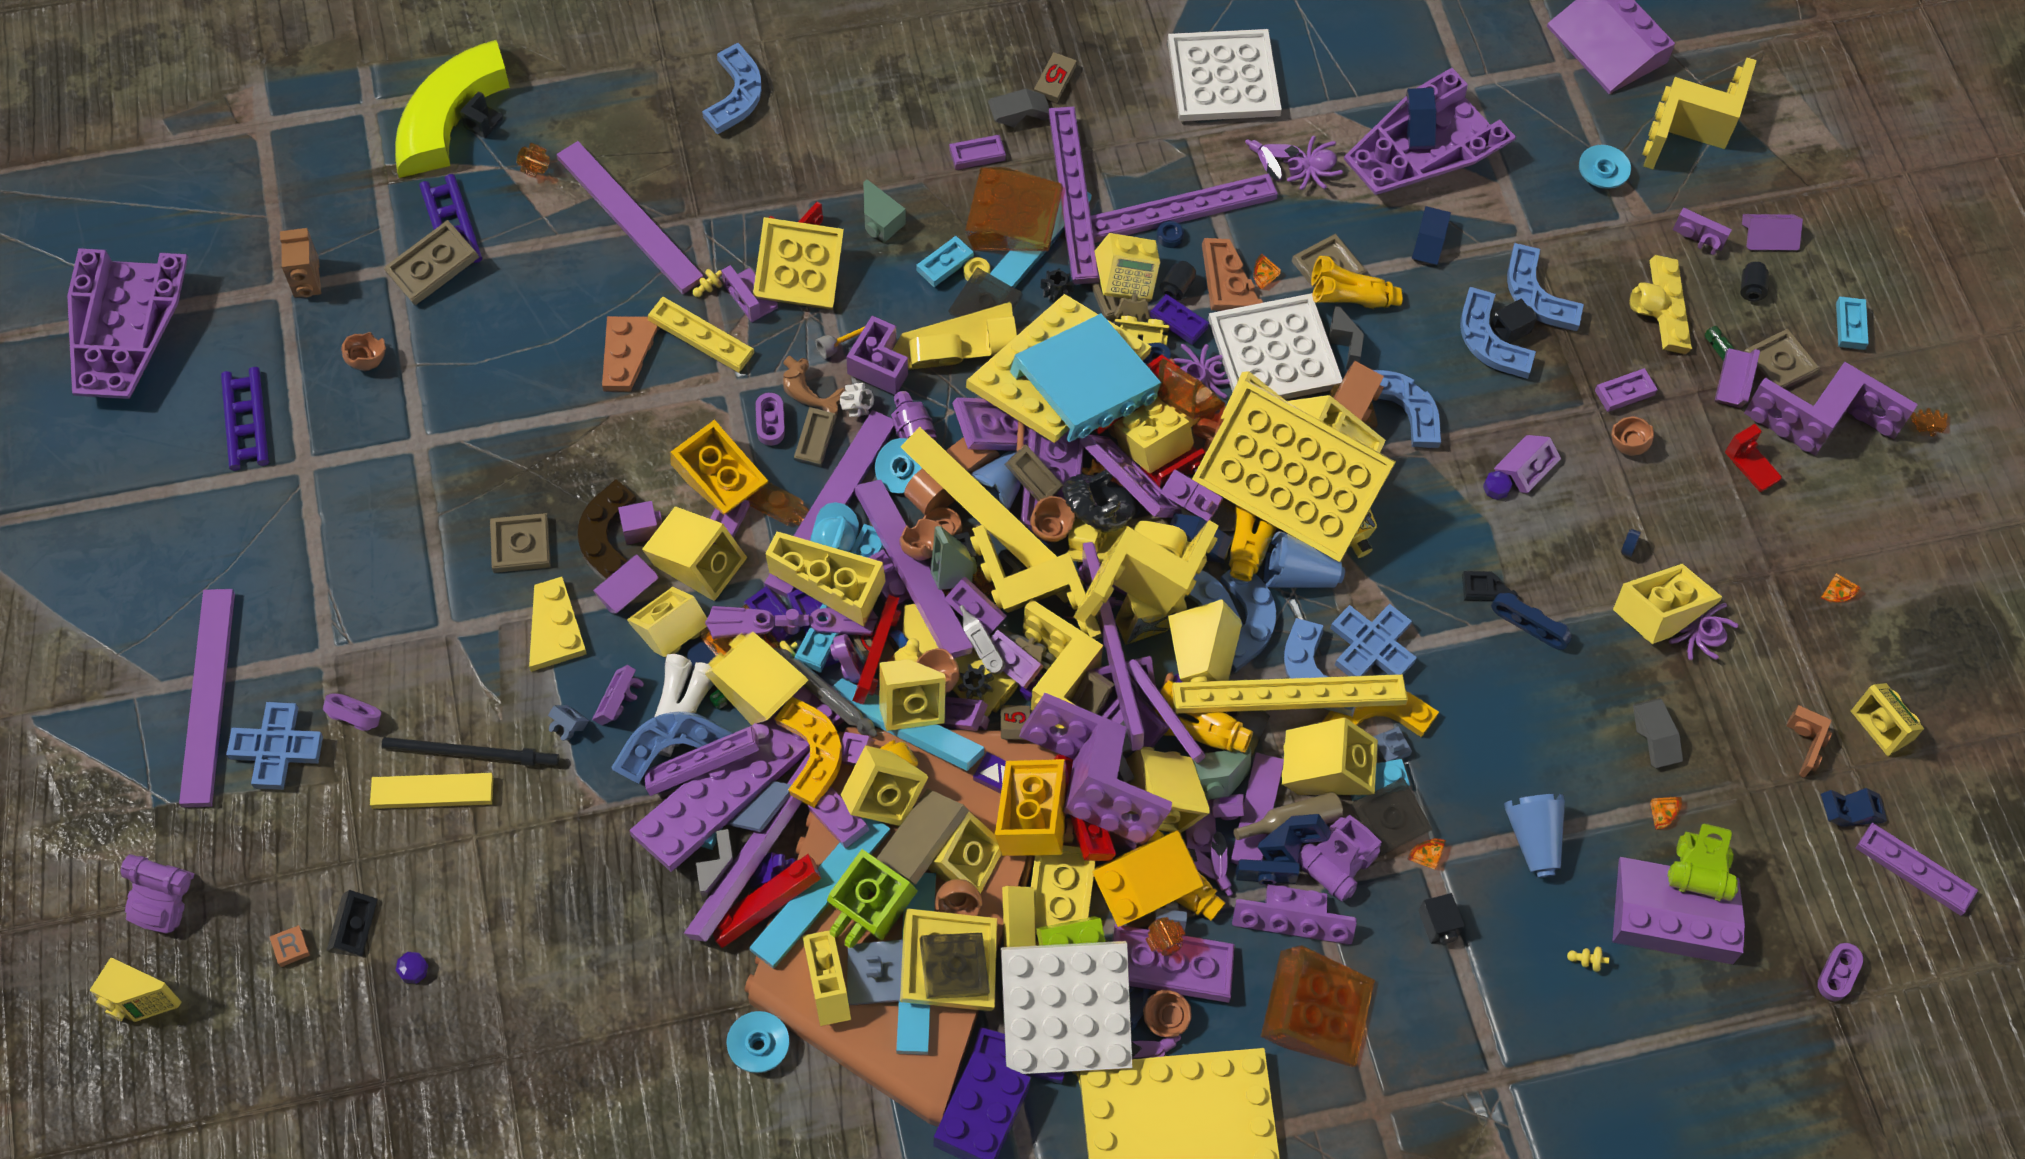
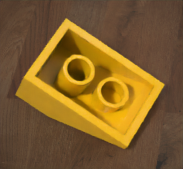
(717, 468)
(1032, 808)
(1147, 878)

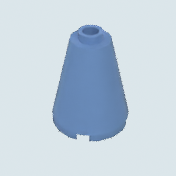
(999, 480)
(1299, 565)
(1539, 831)

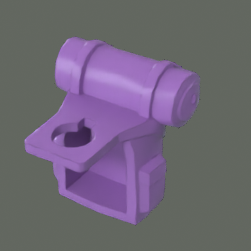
(1338, 859)
(156, 893)

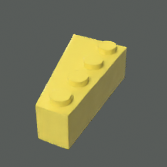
(828, 574)

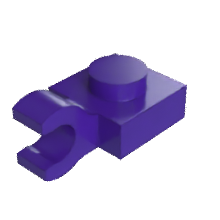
(769, 868)

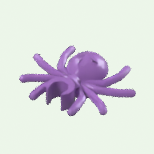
(1315, 164)
(1202, 370)
(1706, 631)

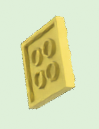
(798, 263)
(934, 923)

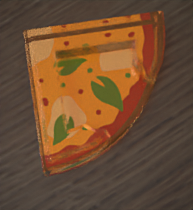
(1264, 271)
(1840, 590)
(1665, 810)
(1427, 853)

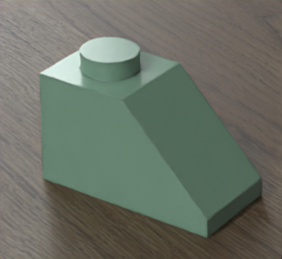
(881, 213)
(950, 560)
(1223, 772)

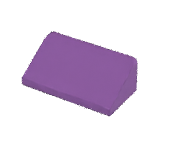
(625, 584)

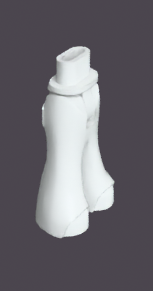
(676, 674)

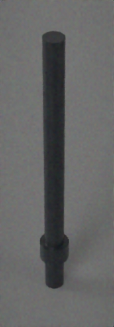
(527, 756)

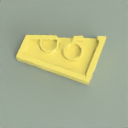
(554, 626)

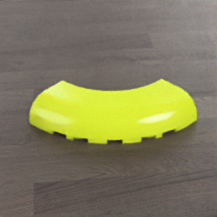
(436, 107)

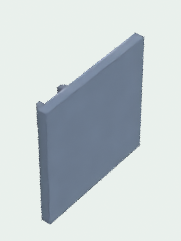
(762, 807)
(874, 972)

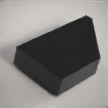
(1483, 586)

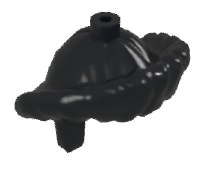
(1099, 501)

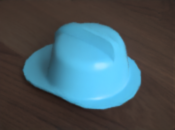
(836, 527)

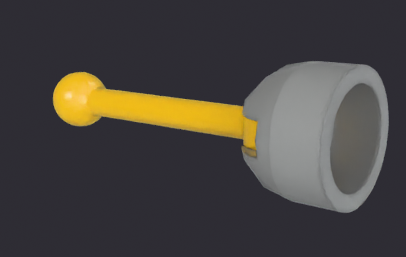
(828, 345)

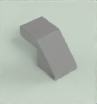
(712, 871)

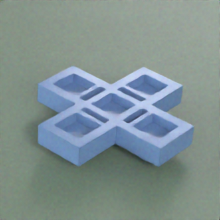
(1373, 642)
(274, 745)

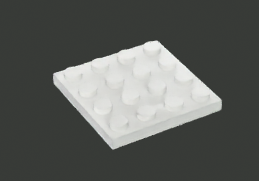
(1224, 75)
(1278, 344)
(1066, 1007)

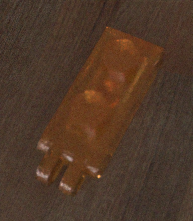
(778, 504)

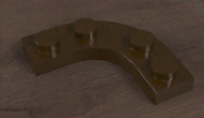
(595, 525)

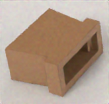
(300, 262)

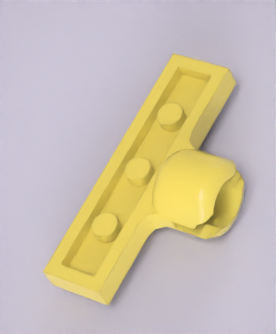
(1665, 302)

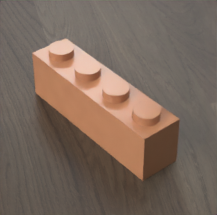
(1359, 389)

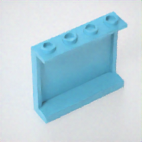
(1088, 376)

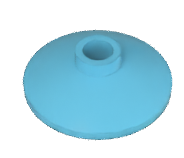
(1606, 159)
(890, 463)
(757, 1027)

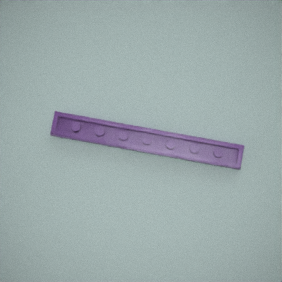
(1074, 195)
(1184, 207)
(630, 217)
(842, 482)
(914, 573)
(1115, 656)
(207, 698)
(742, 869)

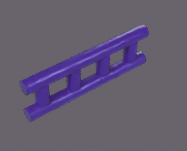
(458, 207)
(257, 428)

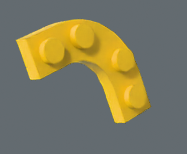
(1414, 715)
(824, 749)

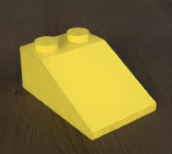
(1664, 602)

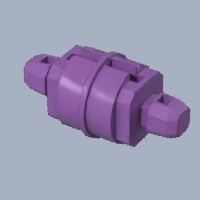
(911, 416)

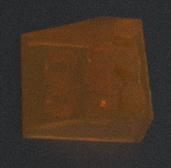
(1012, 211)
(1317, 1006)

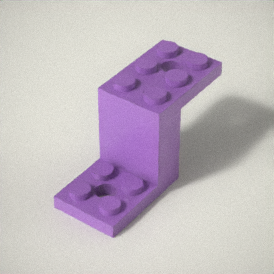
(1847, 392)
(1093, 785)

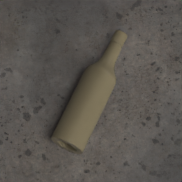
(1325, 805)

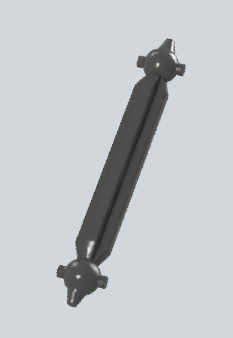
(831, 697)

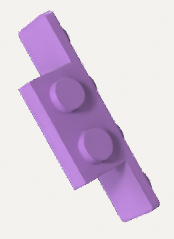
(1295, 914)

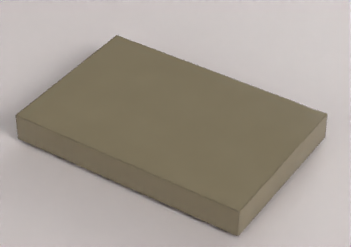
(431, 262)
(922, 835)

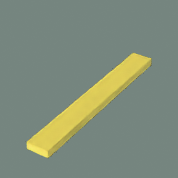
(978, 501)
(1289, 693)

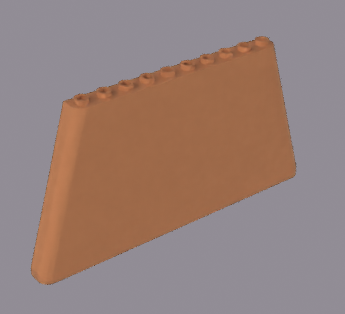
(869, 1039)

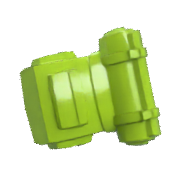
(1704, 864)

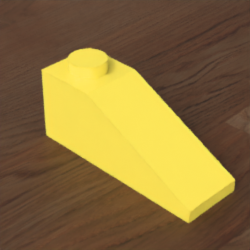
(826, 978)

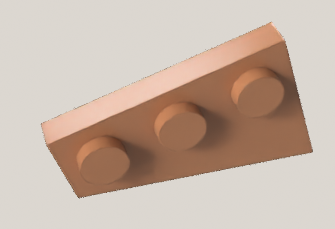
(1225, 277)
(625, 350)

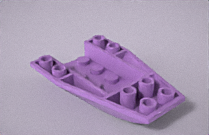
(1461, 140)
(118, 319)

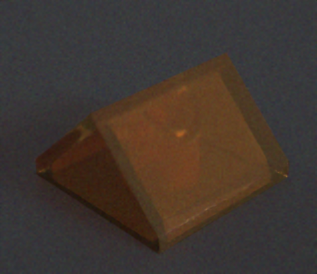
(1186, 392)

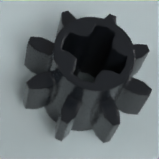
(1056, 284)
(967, 684)

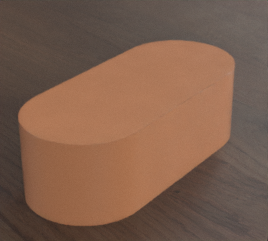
(929, 494)

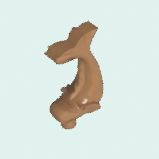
(795, 386)

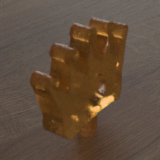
(1929, 422)

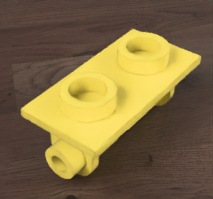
(1151, 331)

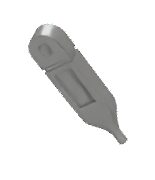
(982, 642)

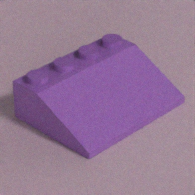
(1612, 40)
(1674, 921)

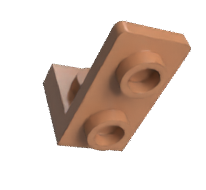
(1815, 726)

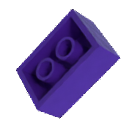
(981, 1110)

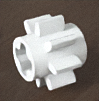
(856, 399)

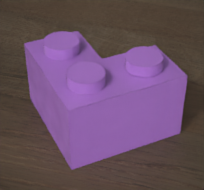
(873, 357)

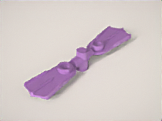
(731, 621)

